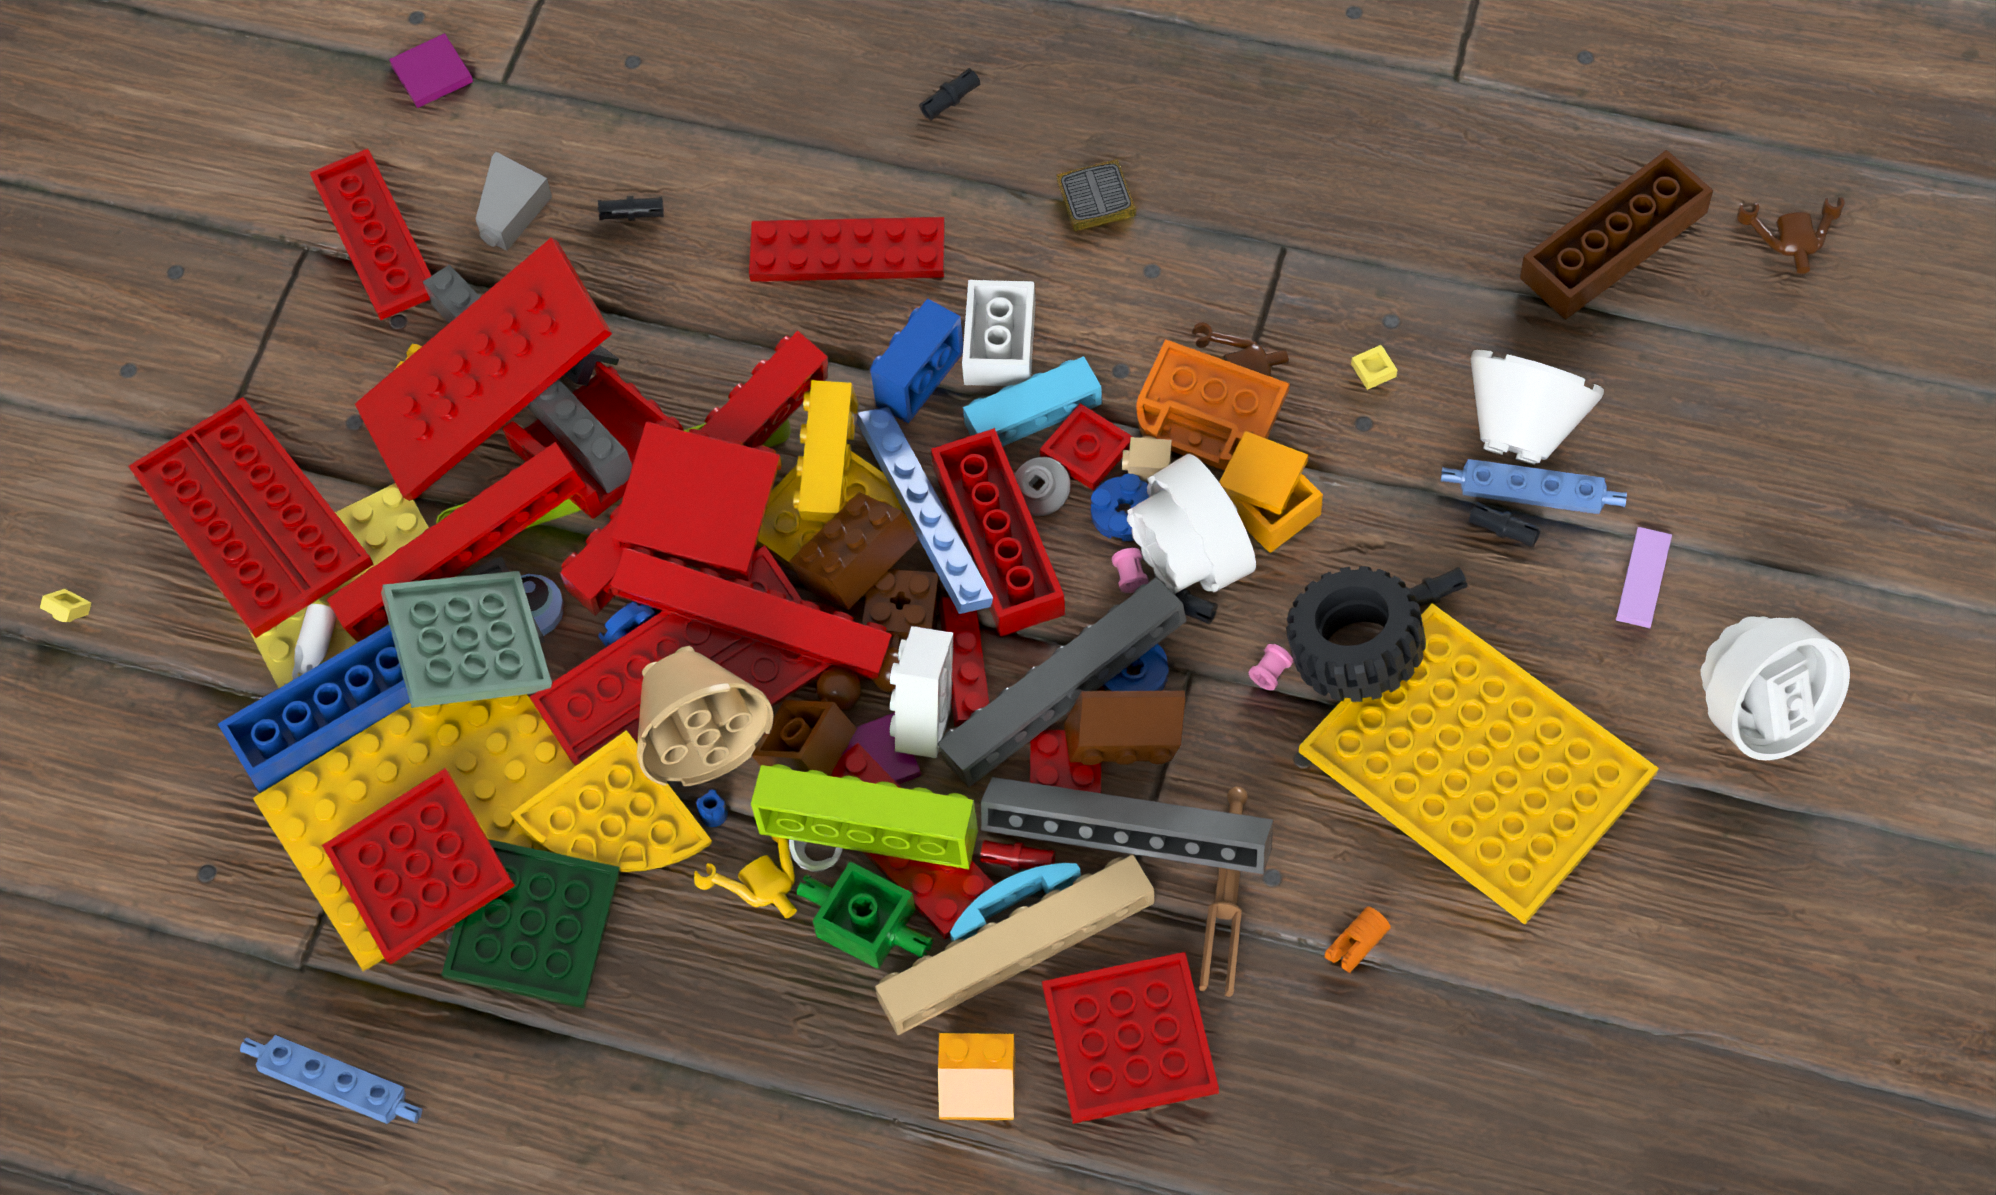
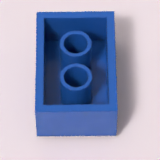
(917, 360)

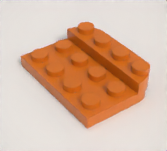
(1206, 403)

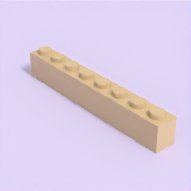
(1014, 943)

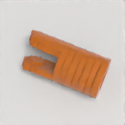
(1358, 939)

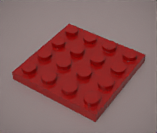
(418, 866)
(1129, 1037)

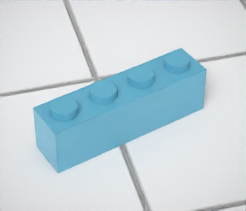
(1035, 402)

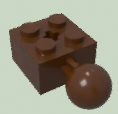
(897, 603)
(813, 732)

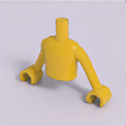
(761, 880)

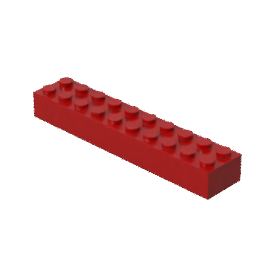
(749, 416)

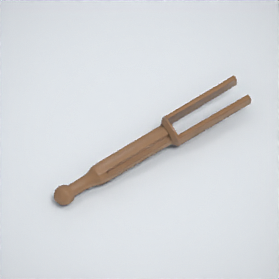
(1225, 907)

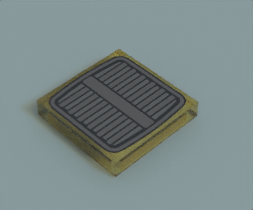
(1095, 195)

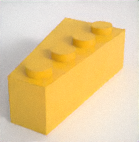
(826, 449)

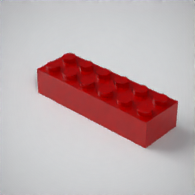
(998, 531)

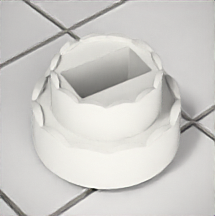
(1191, 529)
(1773, 685)

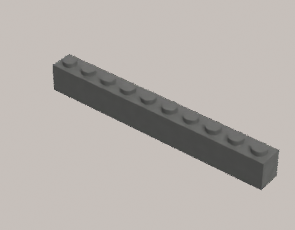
(556, 406)

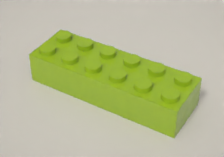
(865, 816)

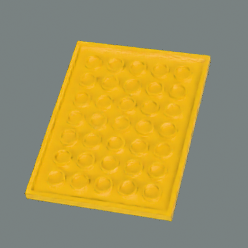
(491, 747)
(1483, 767)

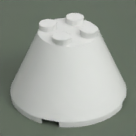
(1527, 405)

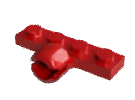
(968, 668)

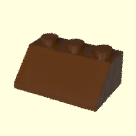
(1125, 726)

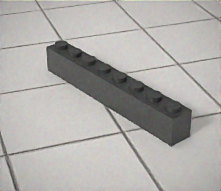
(1055, 685)
(1127, 825)

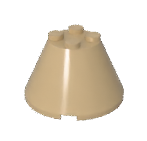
(697, 719)

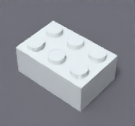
(998, 332)
(922, 691)

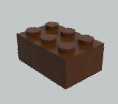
(853, 550)

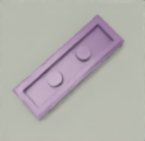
(1643, 577)

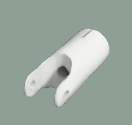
(313, 638)

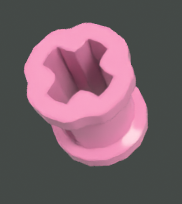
(1129, 569)
(1270, 666)

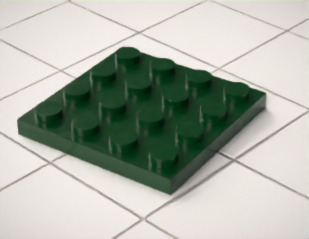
(541, 932)

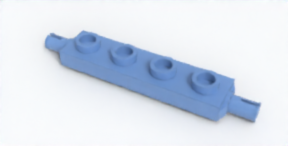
(1533, 486)
(331, 1079)

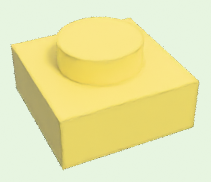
(1374, 367)
(65, 605)

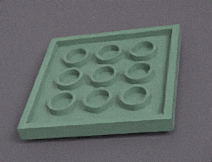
(465, 638)

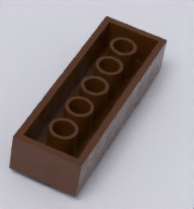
(1615, 234)

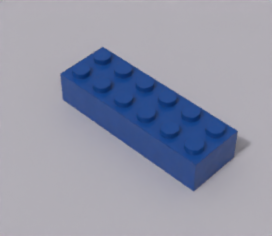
(318, 710)

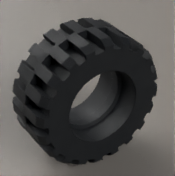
(1361, 668)

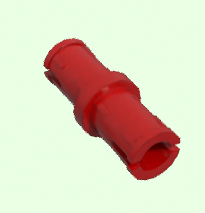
(1016, 855)

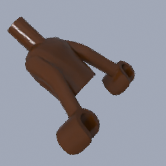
(1795, 231)
(1250, 357)

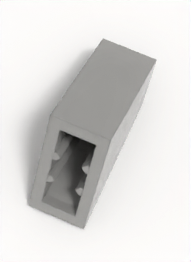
(509, 201)

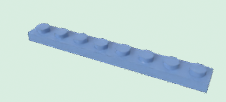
(924, 510)

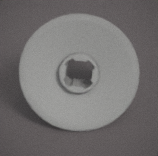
(1052, 493)

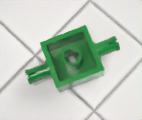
(860, 894)

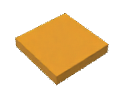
(1263, 472)

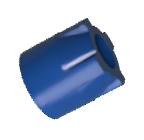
(715, 816)

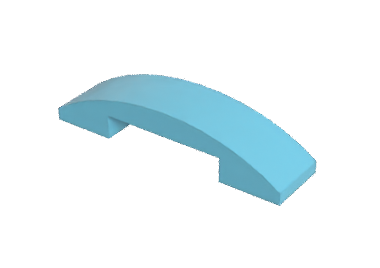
(1012, 891)

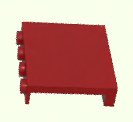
(618, 409)
(696, 499)

